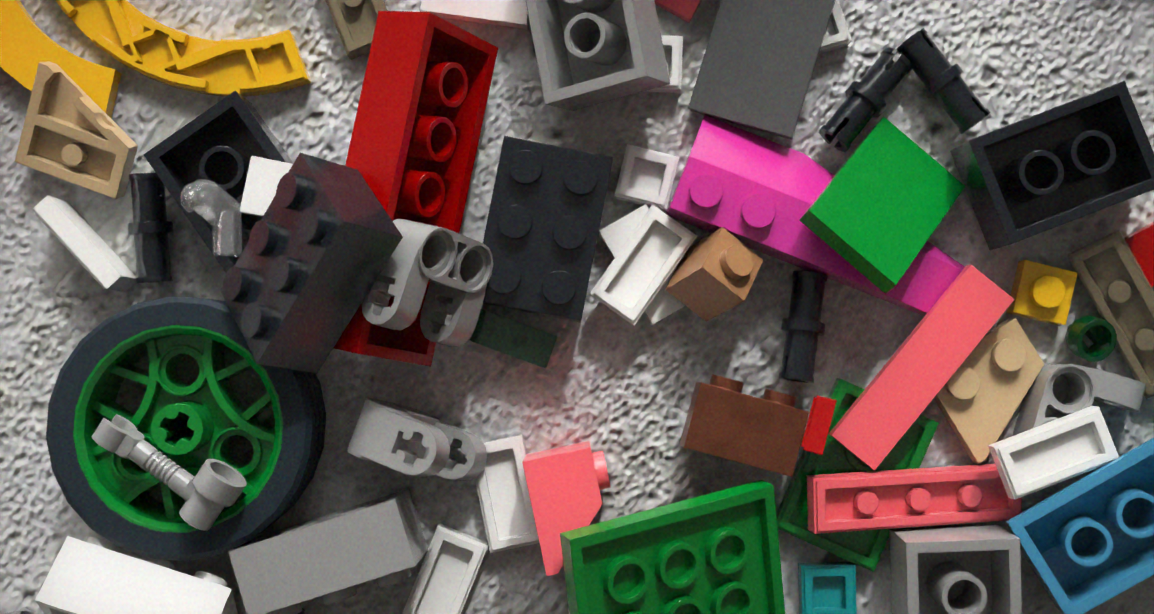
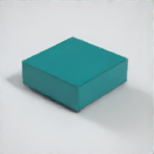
(827, 588)

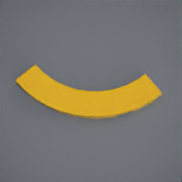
(26, 45)
(186, 61)

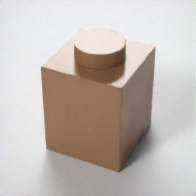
(714, 274)

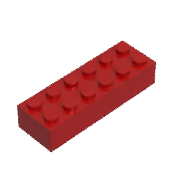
(417, 143)

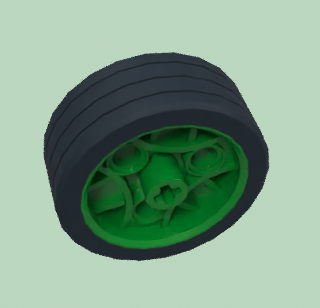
(115, 491)

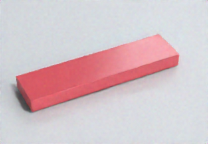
(921, 366)
(907, 498)

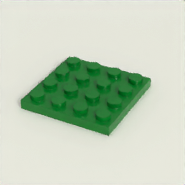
(680, 558)

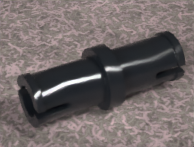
(943, 81)
(865, 99)
(150, 228)
(803, 326)

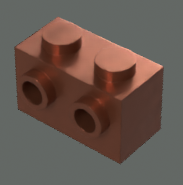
(745, 427)

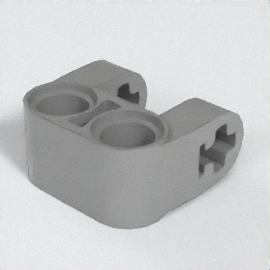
(457, 278)
(1085, 386)
(414, 442)

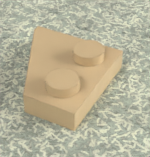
(73, 136)
(989, 387)

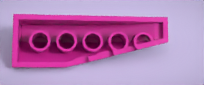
(761, 194)

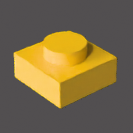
(1042, 292)

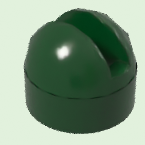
(1098, 331)

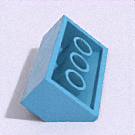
(1093, 533)

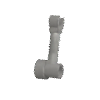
(205, 494)

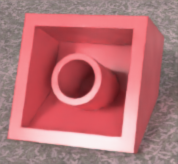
(563, 494)

